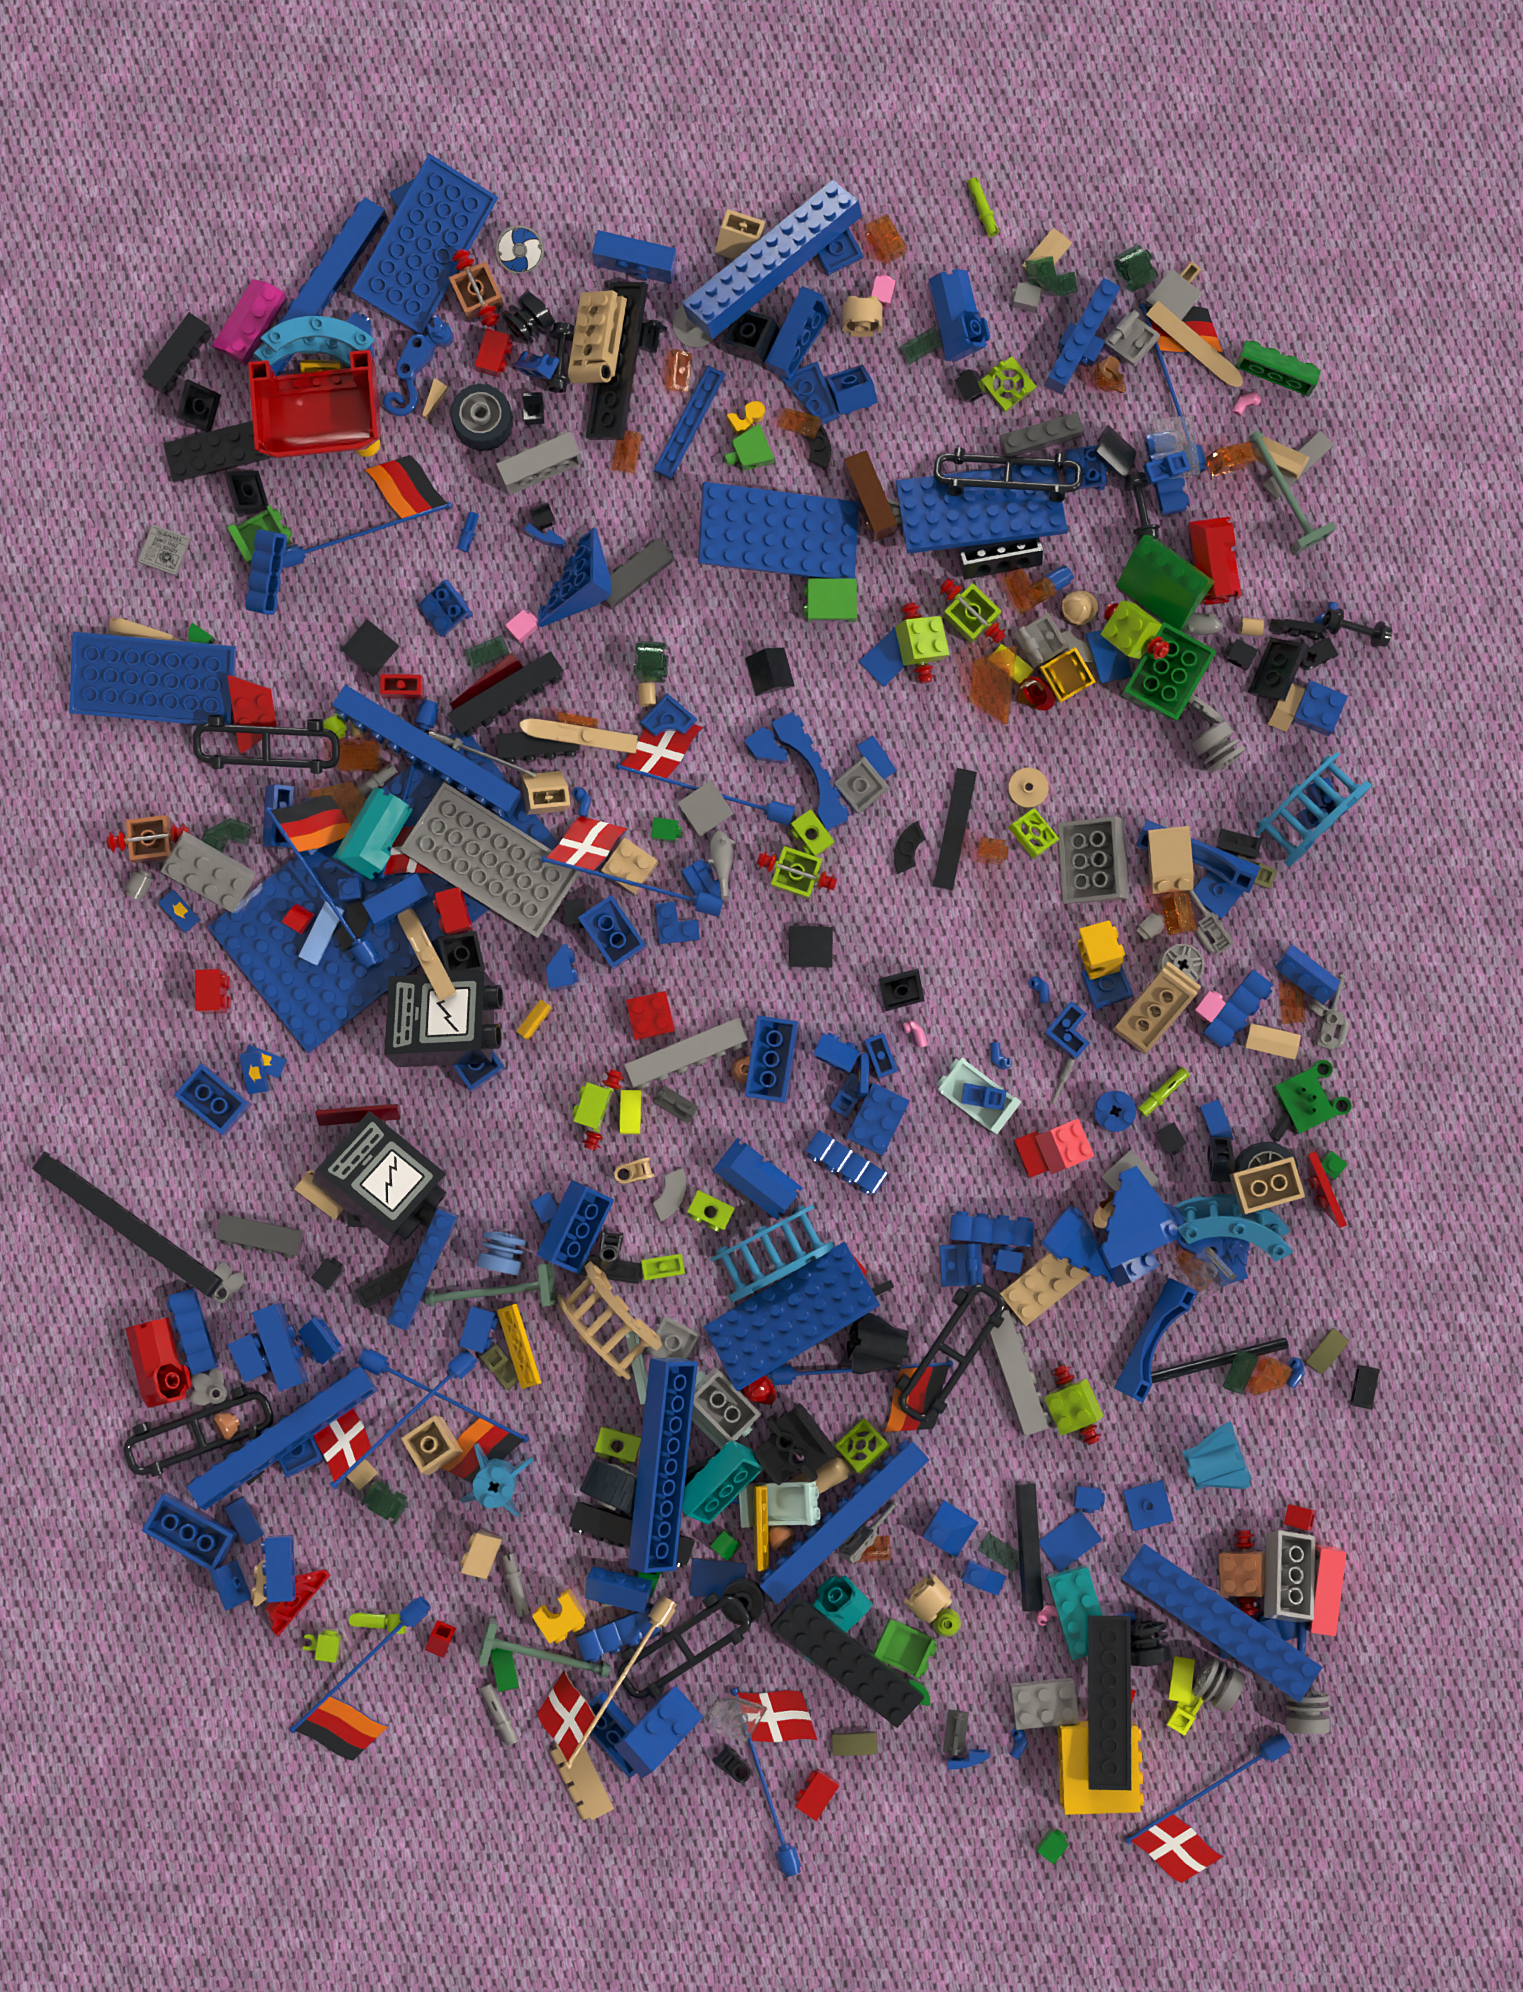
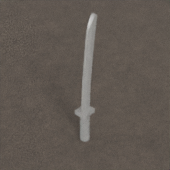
(457, 744)

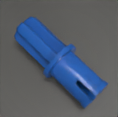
(467, 532)

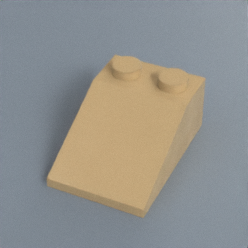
(1170, 860)

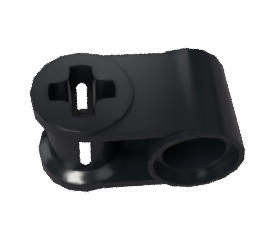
(1319, 653)
(610, 1247)
(731, 1763)

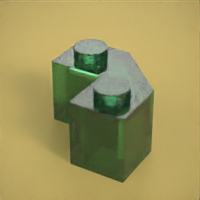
(1043, 274)
(228, 830)

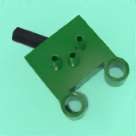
(1305, 1102)

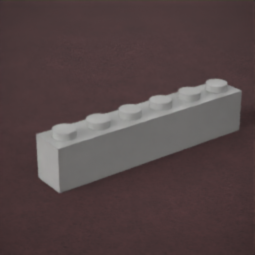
(685, 1053)
(1017, 1375)

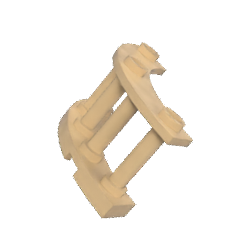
(615, 1306)

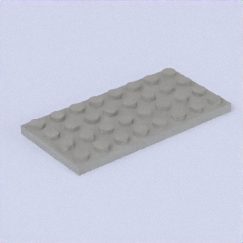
(489, 860)

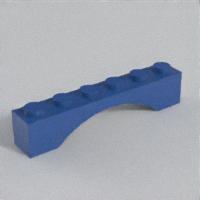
(1082, 336)
(791, 734)
(1230, 868)
(422, 1268)
(1172, 1303)

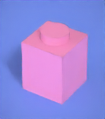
(884, 289)
(522, 626)
(1209, 1006)

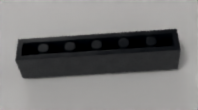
(505, 695)
(616, 1528)

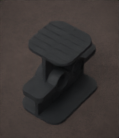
(805, 1438)

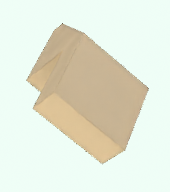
(1285, 711)

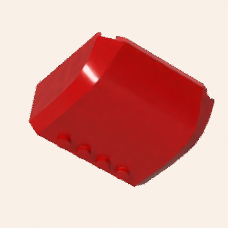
(315, 409)

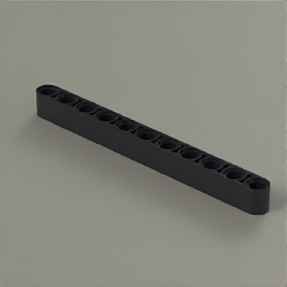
(127, 1224)

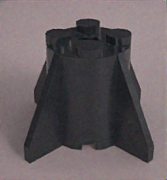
(875, 1346)

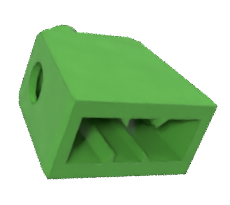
(750, 450)

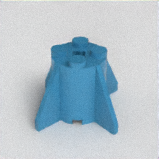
(1218, 1461)
(497, 1471)

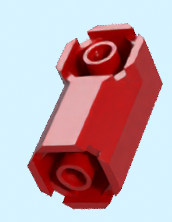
(1213, 555)
(157, 1363)

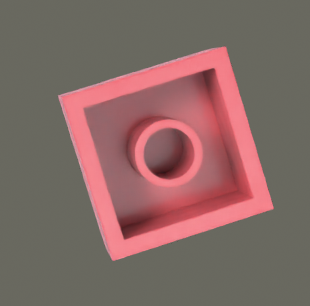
(1064, 1146)

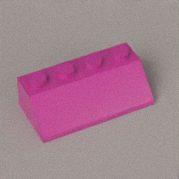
(250, 321)

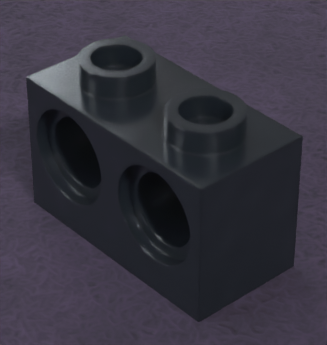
(1220, 1158)

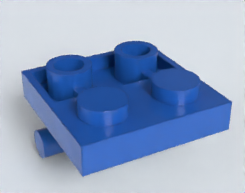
(1093, 469)
(444, 608)
(961, 1265)

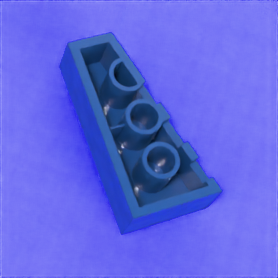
(798, 333)

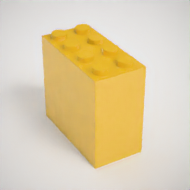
(1073, 1775)

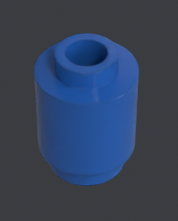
(1061, 577)

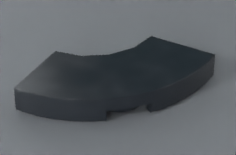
(820, 448)
(906, 847)
(357, 921)

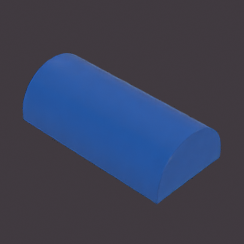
(610, 1729)

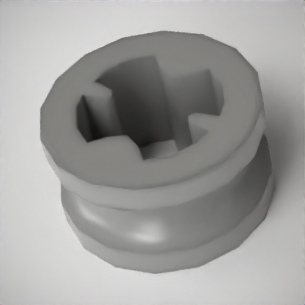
(1317, 1007)

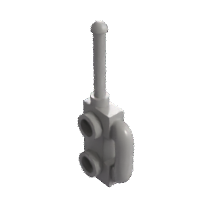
(1214, 926)
(1331, 1020)
(862, 1538)

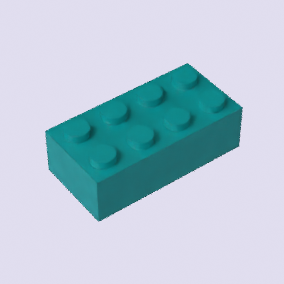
(720, 1482)
(1074, 1601)

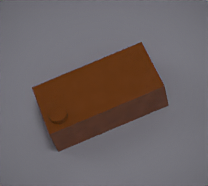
(870, 496)

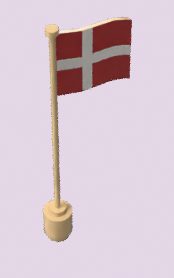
(566, 1711)

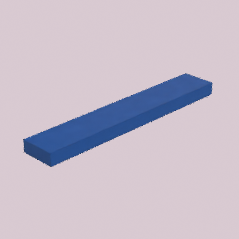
(689, 422)

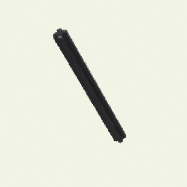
(1217, 1360)

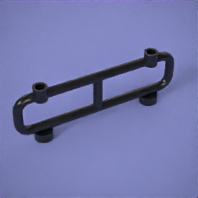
(1056, 491)
(315, 728)
(962, 1299)
(142, 1432)
(712, 1604)

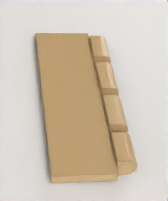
(586, 1784)

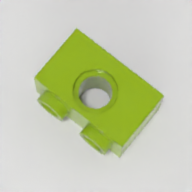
(810, 822)
(723, 1211)
(608, 1436)

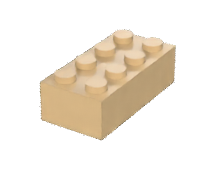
(1041, 1287)

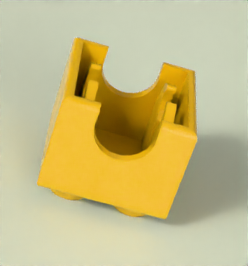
(1067, 674)
(1100, 949)
(556, 1626)

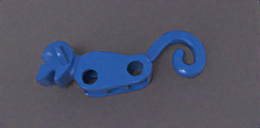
(416, 360)
(1232, 1247)

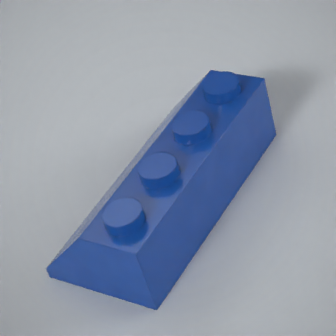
(772, 1059)

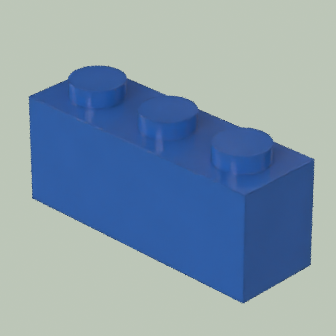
(275, 797)
(394, 899)
(1307, 974)
(279, 1568)
(618, 1589)

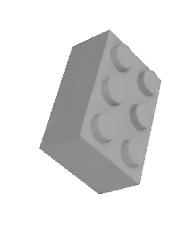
(724, 1405)
(1044, 1703)

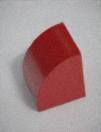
(298, 918)
(1299, 1517)
(440, 1639)

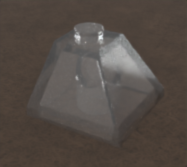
(735, 1717)

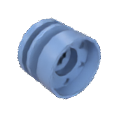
(501, 1253)

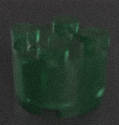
(1135, 267)
(652, 661)
(384, 1502)

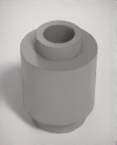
(138, 884)
(1151, 926)

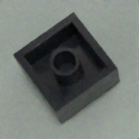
(751, 336)
(459, 952)

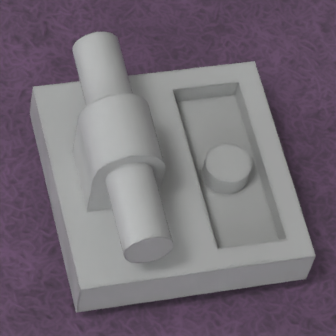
(1131, 338)
(1041, 640)

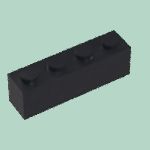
(177, 353)
(522, 746)

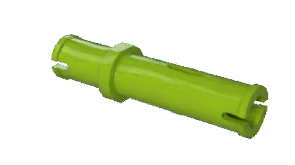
(985, 214)
(1156, 1098)

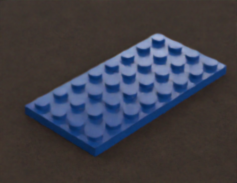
(416, 251)
(980, 515)
(777, 532)
(150, 678)
(791, 1316)

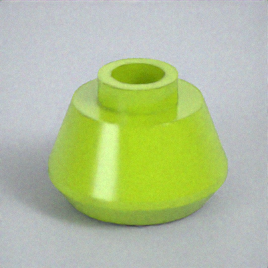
(336, 725)
(948, 1616)

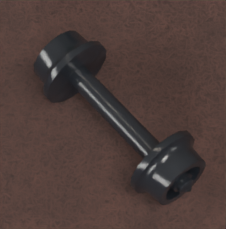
(562, 332)
(1136, 482)
(1334, 620)

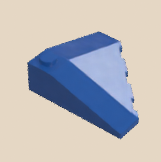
(581, 585)
(1138, 1222)
(1074, 1239)

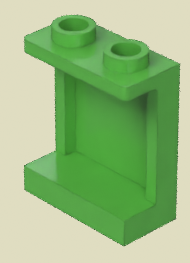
(245, 533)
(831, 599)
(905, 1648)

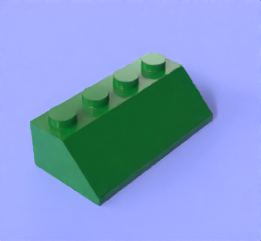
(1278, 368)

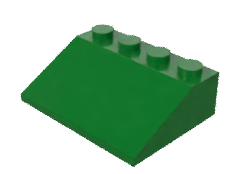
(1164, 582)
(1169, 682)

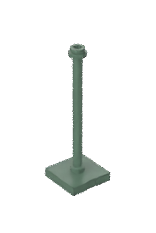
(1311, 535)
(545, 1285)
(490, 1642)

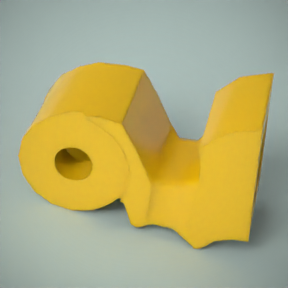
(753, 413)

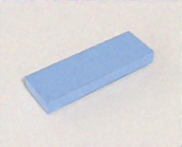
(320, 934)

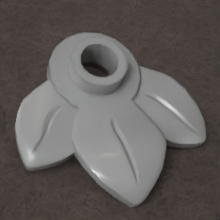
(231, 1282)
(205, 1386)

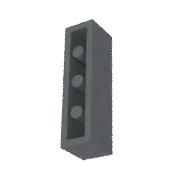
(1041, 435)
(638, 571)
(260, 1235)

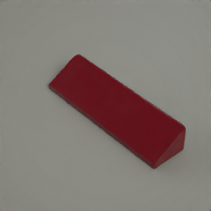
(501, 671)
(356, 1114)

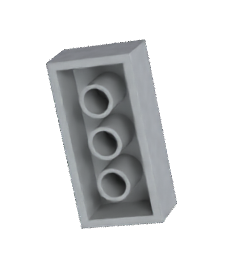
(539, 462)
(208, 871)
(1289, 1576)

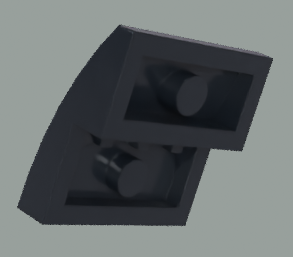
(1115, 452)
(370, 647)
(810, 946)

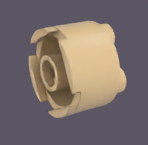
(862, 316)
(928, 1598)

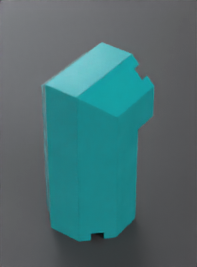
(372, 833)
(841, 1602)

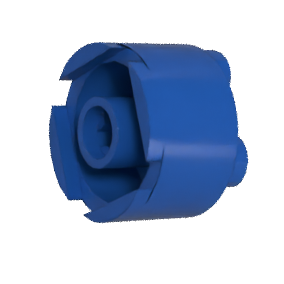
(1103, 1106)

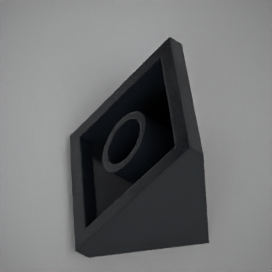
(197, 406)
(246, 492)
(769, 671)
(901, 989)

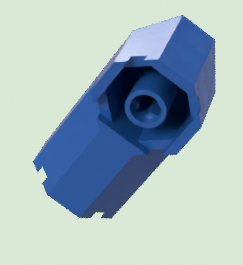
(956, 315)
(757, 1180)

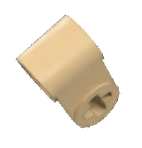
(635, 1171)

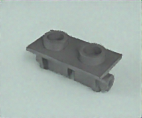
(676, 1104)
(955, 1732)

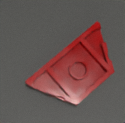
(251, 706)
(1326, 1197)
(282, 1613)

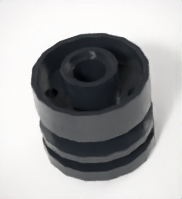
(531, 315)
(752, 1592)
(1147, 1648)

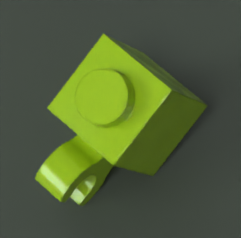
(326, 1646)

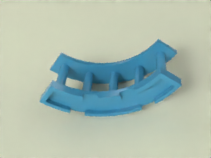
(313, 336)
(1326, 820)
(1224, 1219)
(780, 1268)

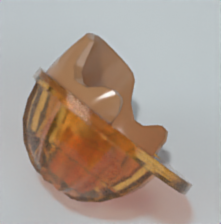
(1108, 377)

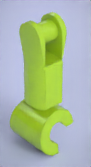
(377, 1621)

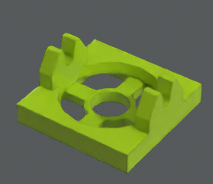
(1009, 364)
(1041, 826)
(843, 1445)

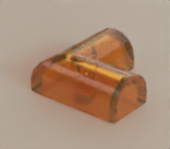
(1027, 595)

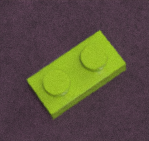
(663, 1266)

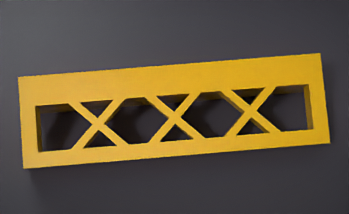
(518, 1346)

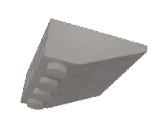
(1093, 860)

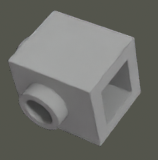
(1025, 296)

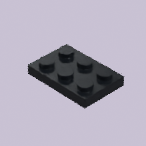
(1277, 669)

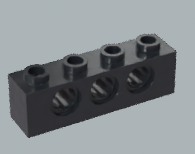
(1000, 557)

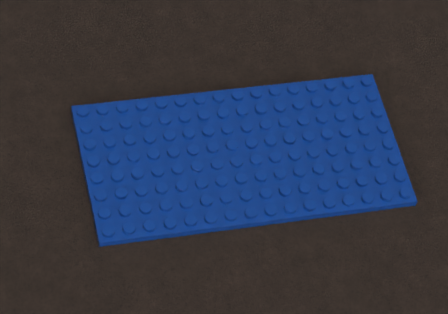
(327, 996)

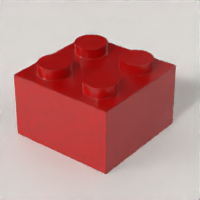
(453, 911)
(212, 991)
(650, 1016)

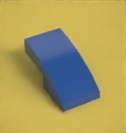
(1166, 468)
(550, 538)
(876, 756)
(847, 1096)
(983, 1096)
(1216, 1120)
(244, 1520)
(974, 1757)

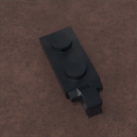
(1295, 628)

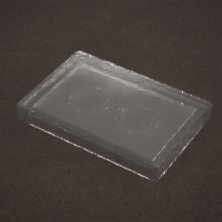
(1174, 436)
(1204, 1273)

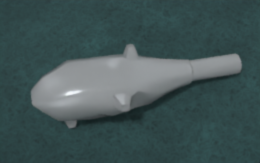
(1200, 624)
(721, 859)

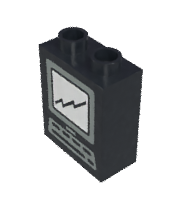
(443, 1032)
(380, 1179)

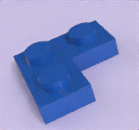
(670, 929)

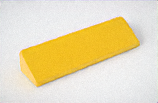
(760, 1527)

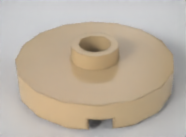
(1027, 798)

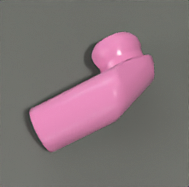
(1244, 400)
(918, 1032)
(1045, 1614)

